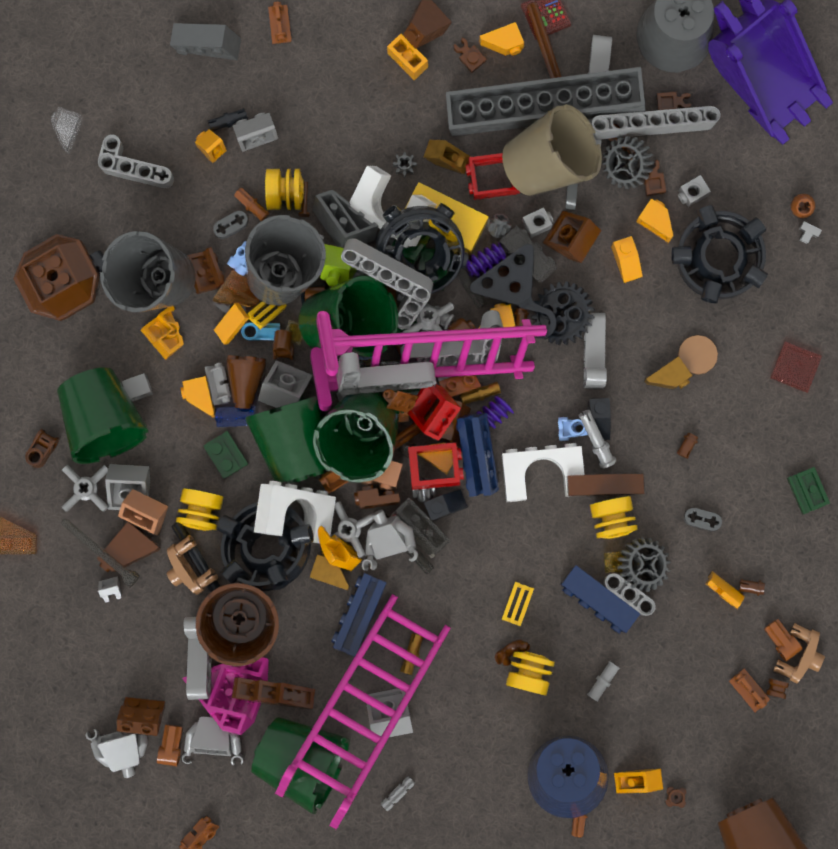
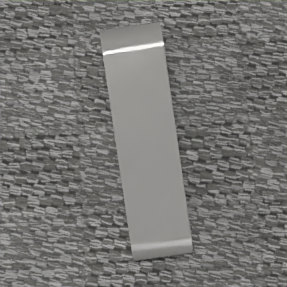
(137, 166)
(594, 353)
(198, 664)

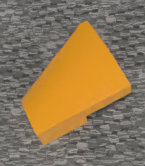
(164, 333)
(337, 551)
(725, 590)

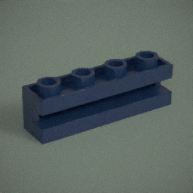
(477, 454)
(600, 599)
(359, 614)

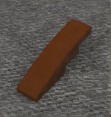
(605, 484)
(273, 693)

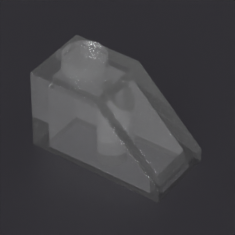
(66, 126)

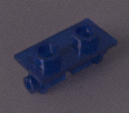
(232, 416)

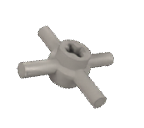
(430, 319)
(93, 488)
(356, 528)

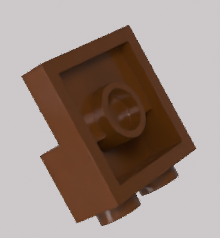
(370, 498)
(140, 716)

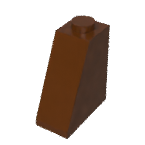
(426, 24)
(129, 547)

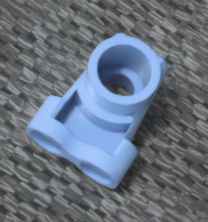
(238, 260)
(567, 428)

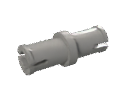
(603, 681)

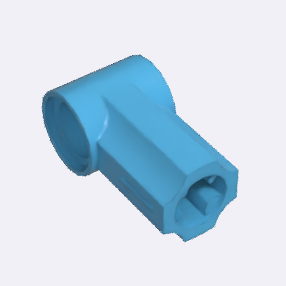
(265, 333)

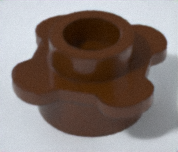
(680, 801)

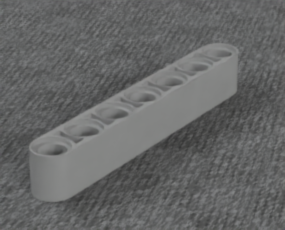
(600, 60)
(661, 117)

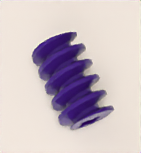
(485, 260)
(496, 410)

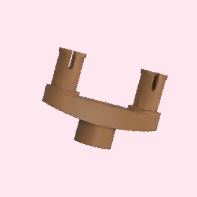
(183, 572)
(810, 659)

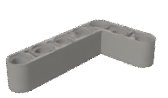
(412, 285)
(451, 350)
(357, 380)

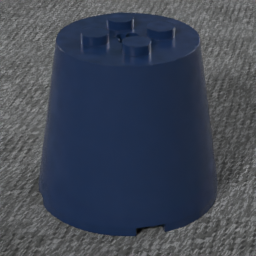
(563, 794)

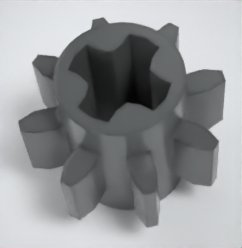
(404, 170)
(498, 225)
(424, 494)

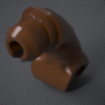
(503, 656)

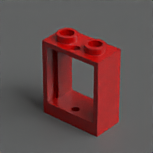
(486, 160)
(445, 409)
(458, 472)

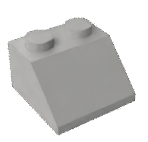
(255, 131)
(283, 385)
(124, 478)
(379, 720)

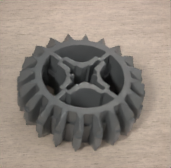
(632, 168)
(657, 555)

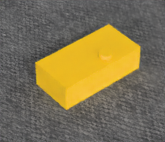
(469, 221)

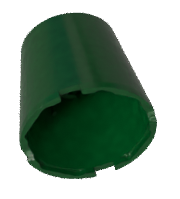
(354, 307)
(99, 416)
(357, 437)
(287, 439)
(277, 752)

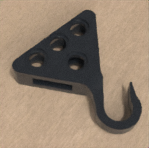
(517, 273)

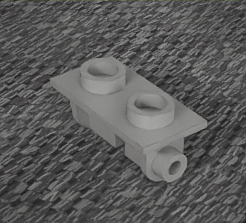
(219, 391)

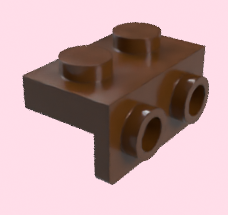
(207, 271)

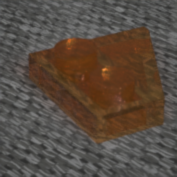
(236, 290)
(16, 540)

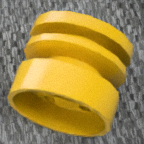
(283, 189)
(199, 509)
(613, 517)
(530, 673)

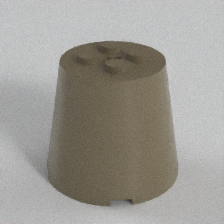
(553, 152)

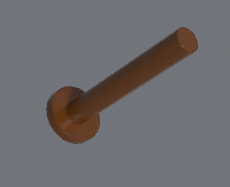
(304, 213)

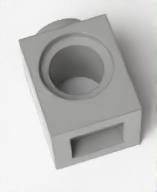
(697, 184)
(534, 230)
(137, 387)

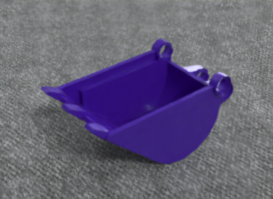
(768, 63)

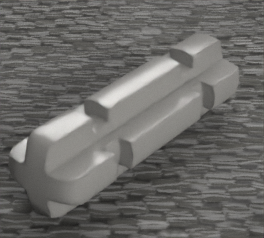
(397, 793)

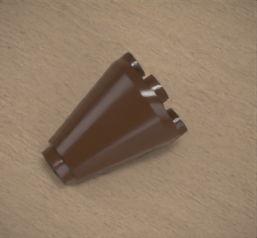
(244, 378)

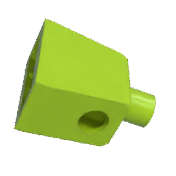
(334, 269)

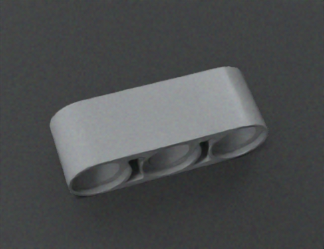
(638, 597)

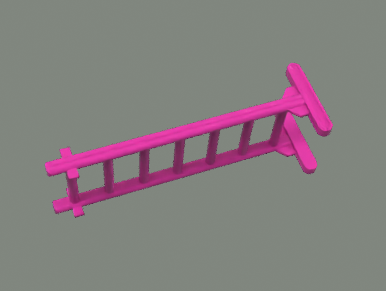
(336, 342)
(344, 685)

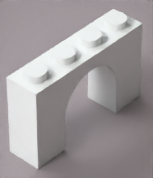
(368, 199)
(515, 465)
(275, 500)

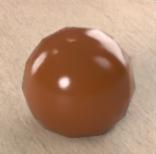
(803, 205)

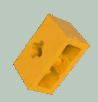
(407, 57)

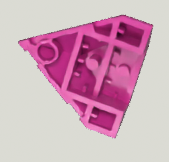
(231, 713)

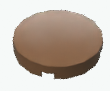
(698, 354)

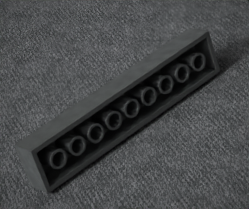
(526, 102)

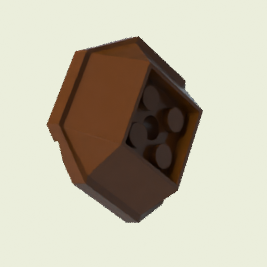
(75, 281)

